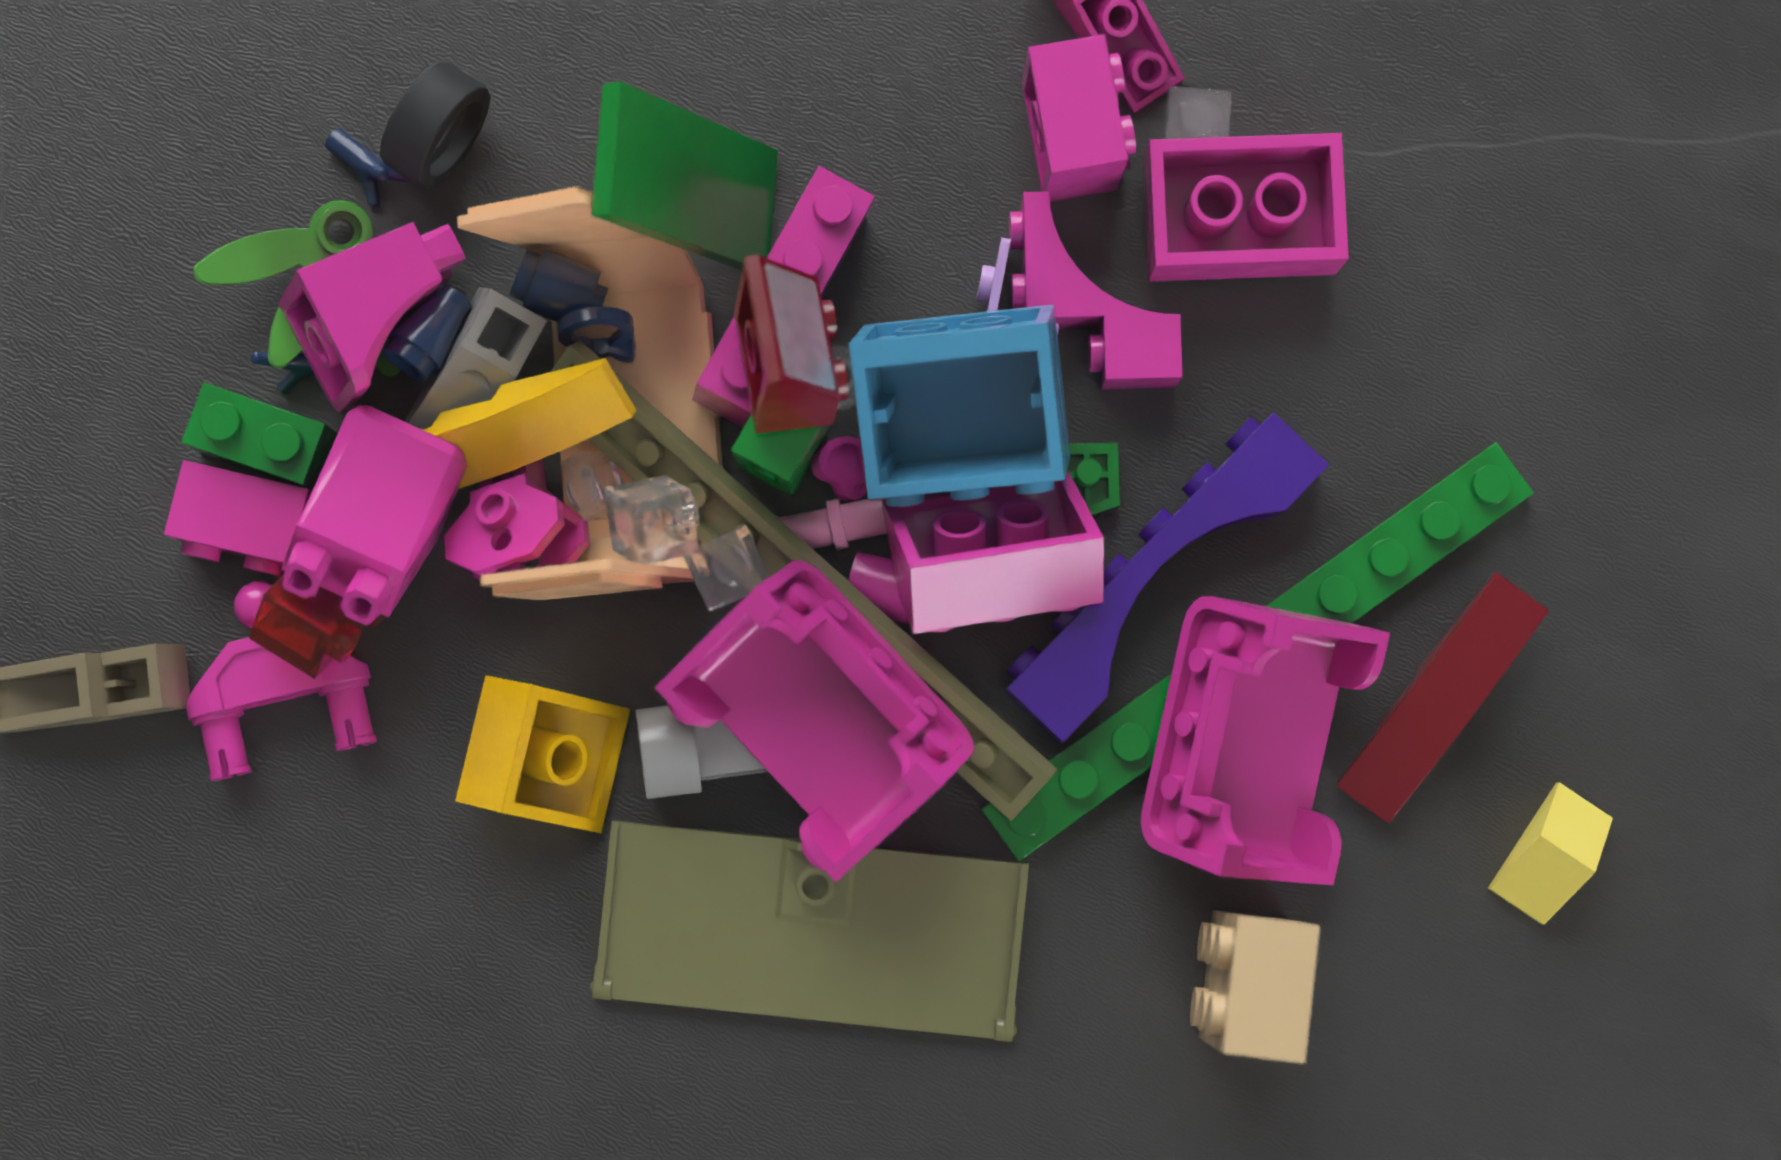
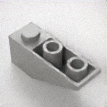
(483, 356)

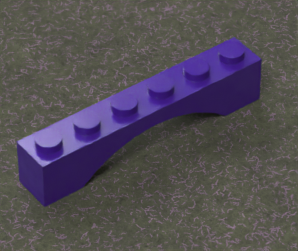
(1254, 484)

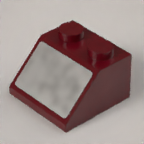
(787, 347)

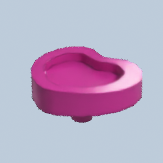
(842, 466)

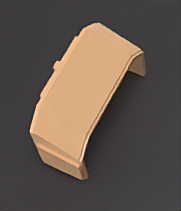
(671, 352)

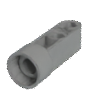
(683, 755)

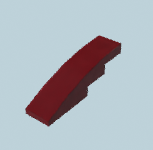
(1442, 697)

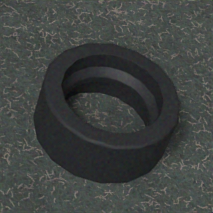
(434, 125)

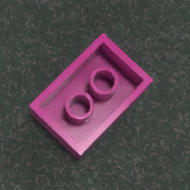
(1245, 207)

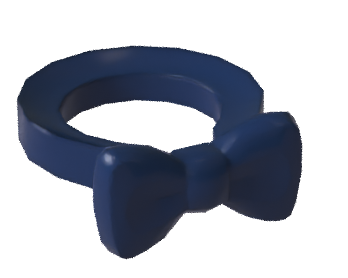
(619, 345)

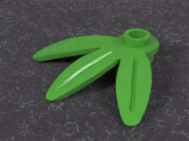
(280, 250)

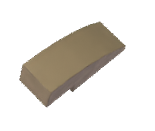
(93, 687)

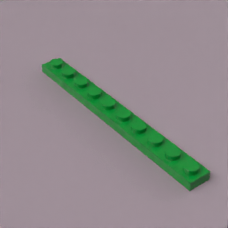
(1336, 591)

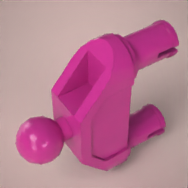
(254, 677)

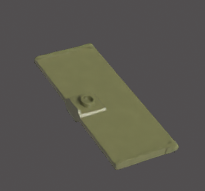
(769, 934)

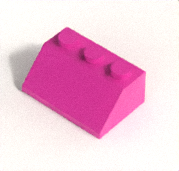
(994, 556)

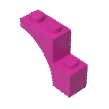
(1132, 344)

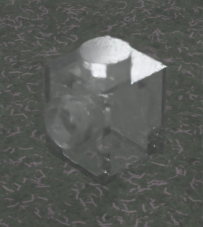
(652, 520)

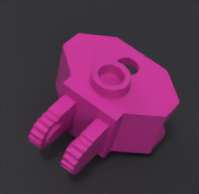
(515, 523)

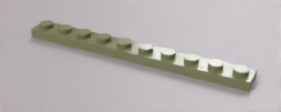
(650, 446)

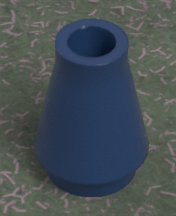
(427, 334)

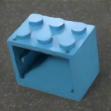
(961, 405)

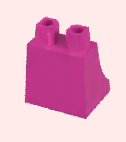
(355, 299)
(373, 513)

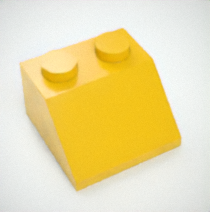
(542, 754)

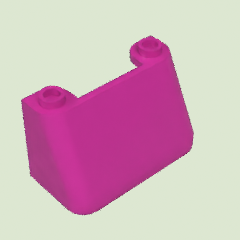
(822, 712)
(1250, 740)

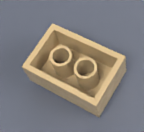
(1256, 985)

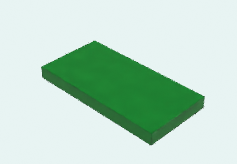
(682, 177)

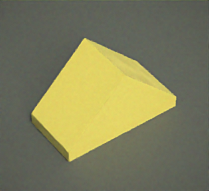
(1553, 855)

